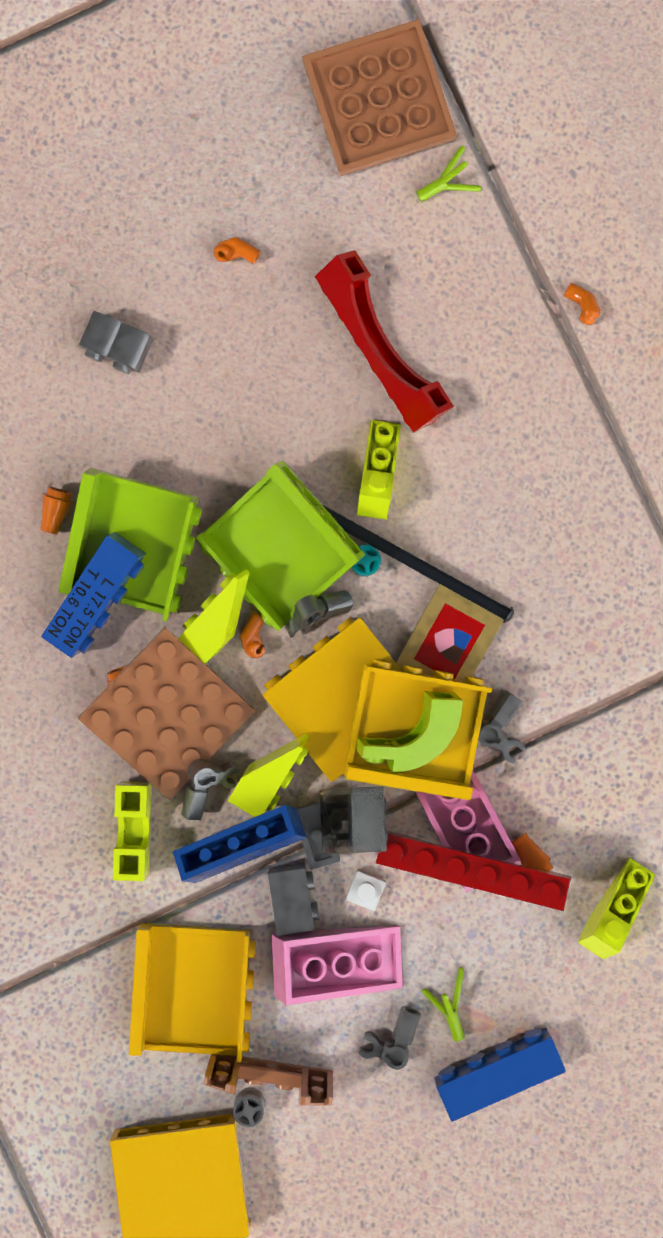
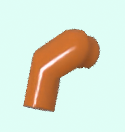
(235, 248)
(587, 302)
(250, 636)

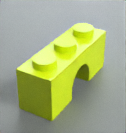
(132, 848)

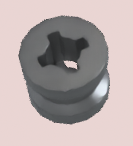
(249, 1115)

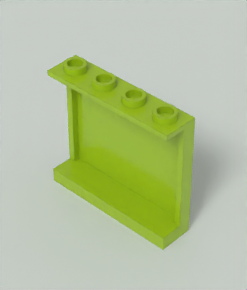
(146, 516)
(283, 542)

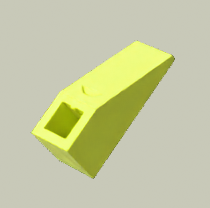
(378, 469)
(218, 622)
(266, 775)
(617, 910)

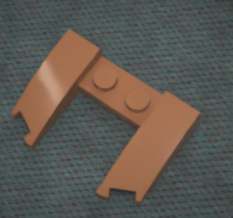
(313, 1083)

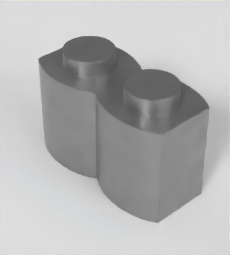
(115, 342)

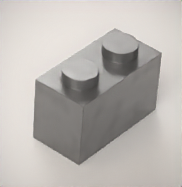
(292, 899)

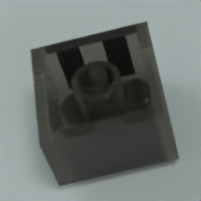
(353, 820)

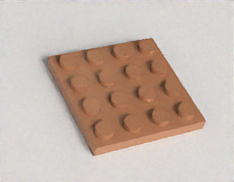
(379, 97)
(166, 712)

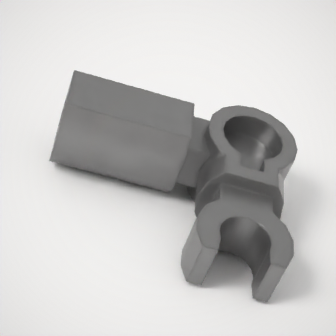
(310, 610)
(501, 715)
(203, 776)
(396, 1052)

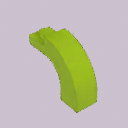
(424, 742)

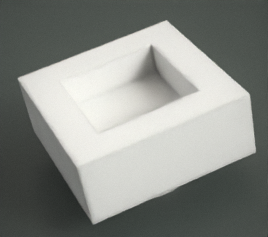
(366, 890)

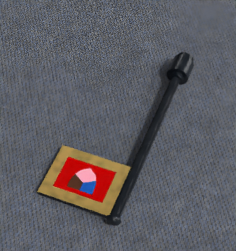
(456, 621)

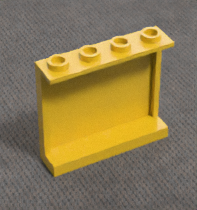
(323, 693)
(391, 707)
(191, 990)
(180, 1179)

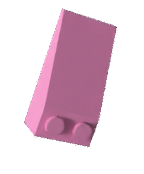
(469, 824)
(336, 963)

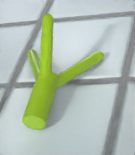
(441, 183)
(450, 1011)

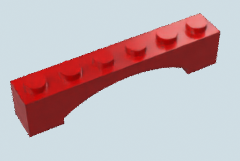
(347, 288)
(475, 871)

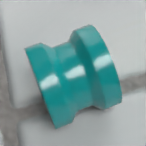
(365, 565)

